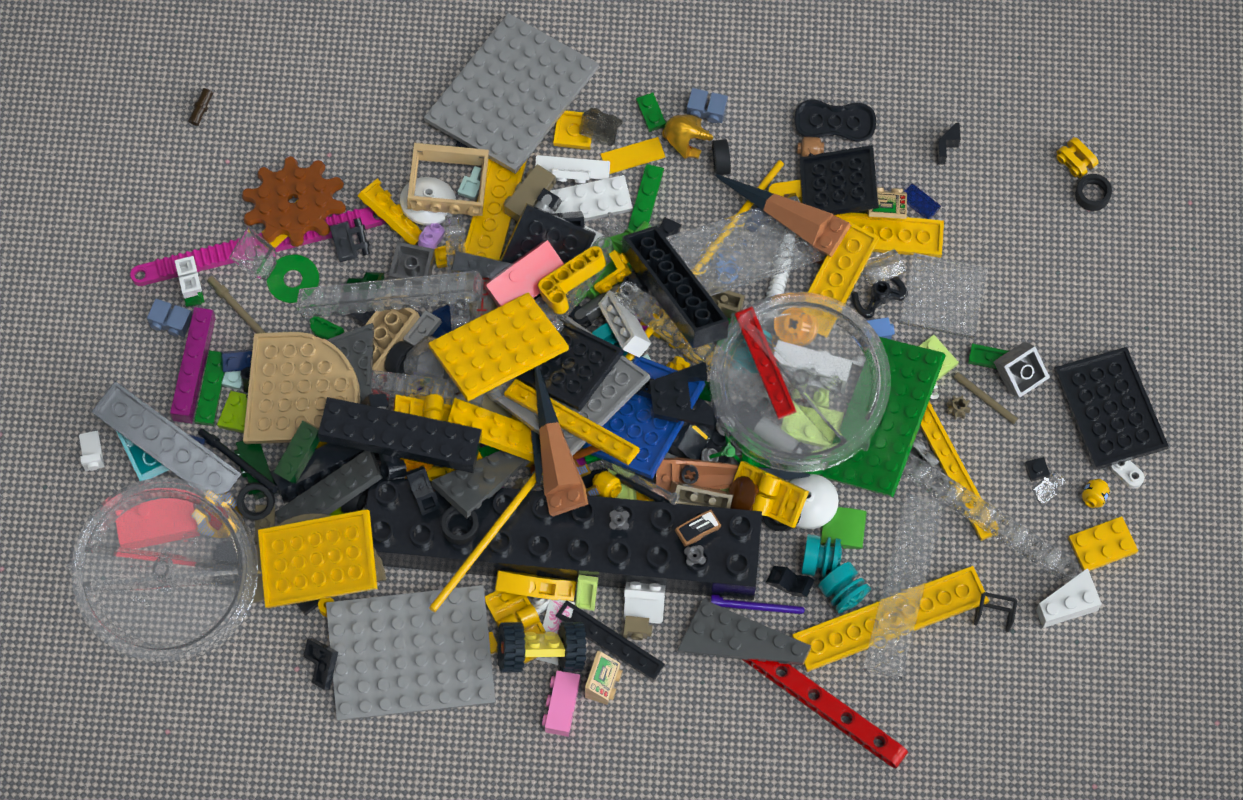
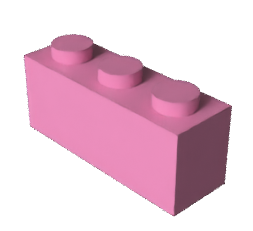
(561, 703)

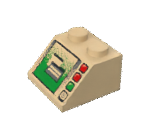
(891, 204)
(602, 679)

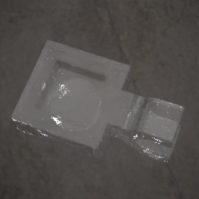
(1046, 487)

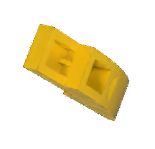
(535, 586)

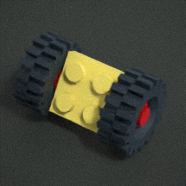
(567, 645)

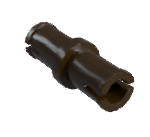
(200, 107)

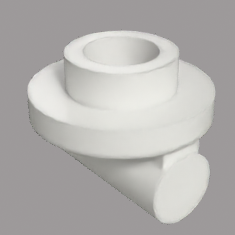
(540, 604)

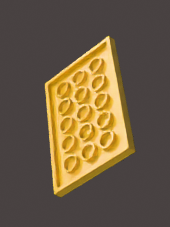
(498, 346)
(317, 559)

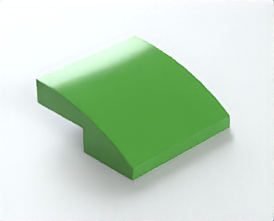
(846, 525)

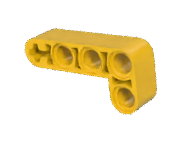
(568, 276)

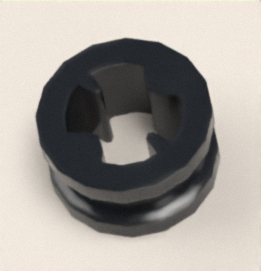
(692, 469)

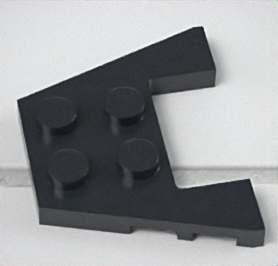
(672, 398)

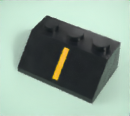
(693, 439)

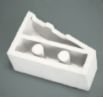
(1070, 601)

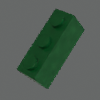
(298, 452)
(253, 455)

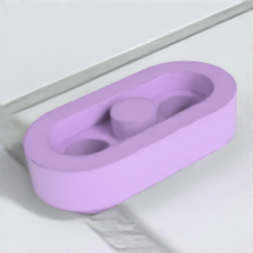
(431, 236)

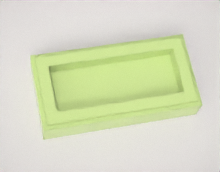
(586, 592)

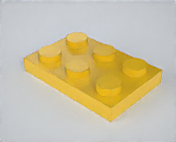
(1103, 544)

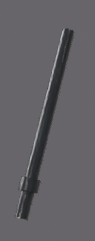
(213, 441)

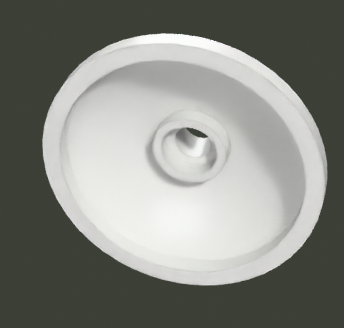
(425, 185)
(821, 505)

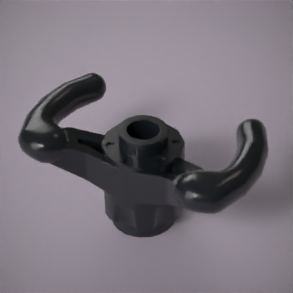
(880, 295)

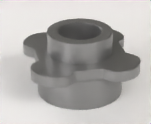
(614, 524)
(690, 551)

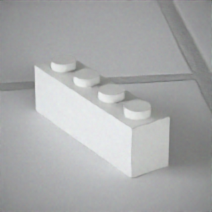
(624, 325)

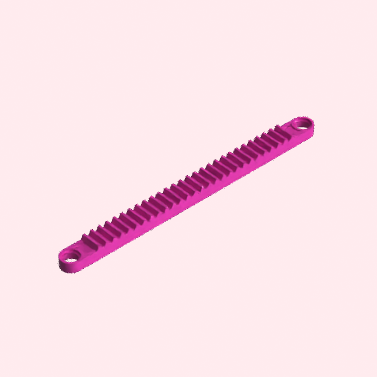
(219, 254)

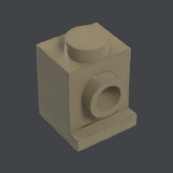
(637, 628)

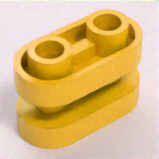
(1076, 157)

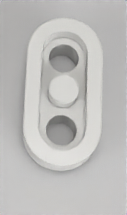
(1124, 474)

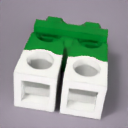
(189, 281)

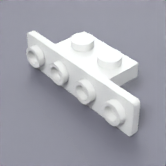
(574, 168)

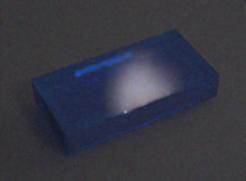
(921, 202)

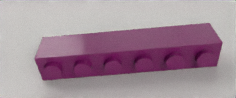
(193, 365)

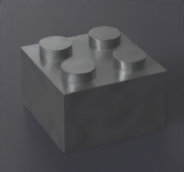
(411, 261)
(1021, 369)

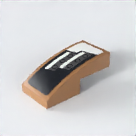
(697, 528)

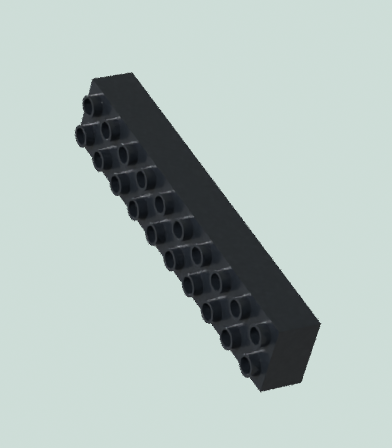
(572, 541)

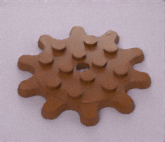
(297, 218)

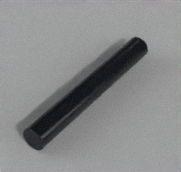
(640, 489)

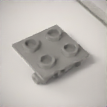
(919, 447)

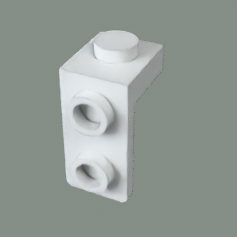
(91, 451)

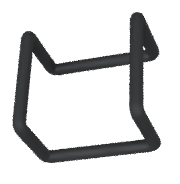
(1011, 616)

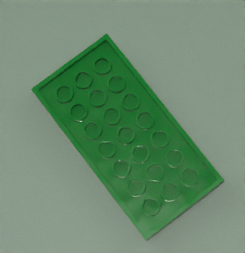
(912, 383)

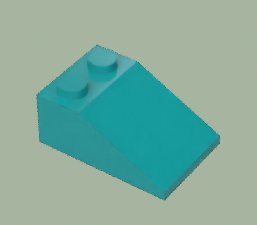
(143, 464)

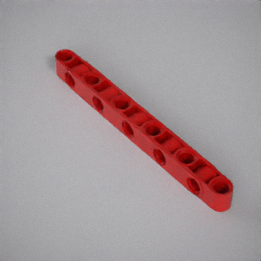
(832, 710)

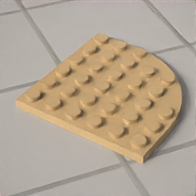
(291, 384)

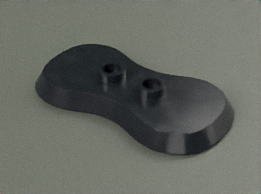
(849, 121)

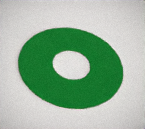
(276, 283)

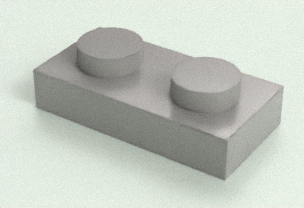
(423, 327)

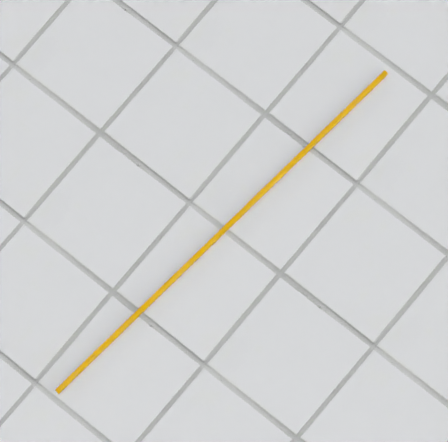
(532, 481)

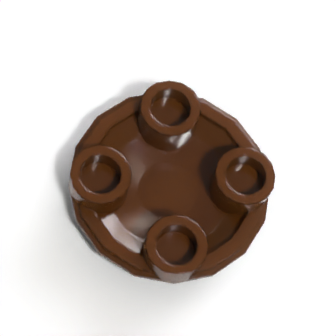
(743, 493)

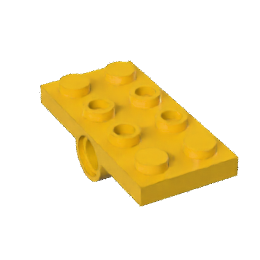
(430, 407)
(776, 496)
(514, 608)

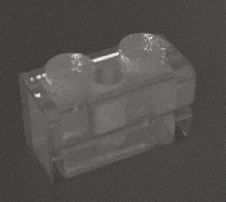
(884, 267)

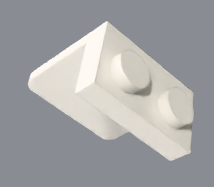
(644, 601)

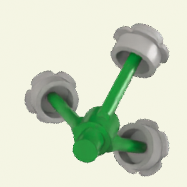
(712, 455)

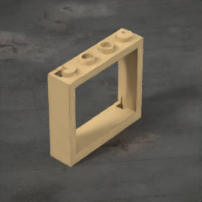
(454, 155)

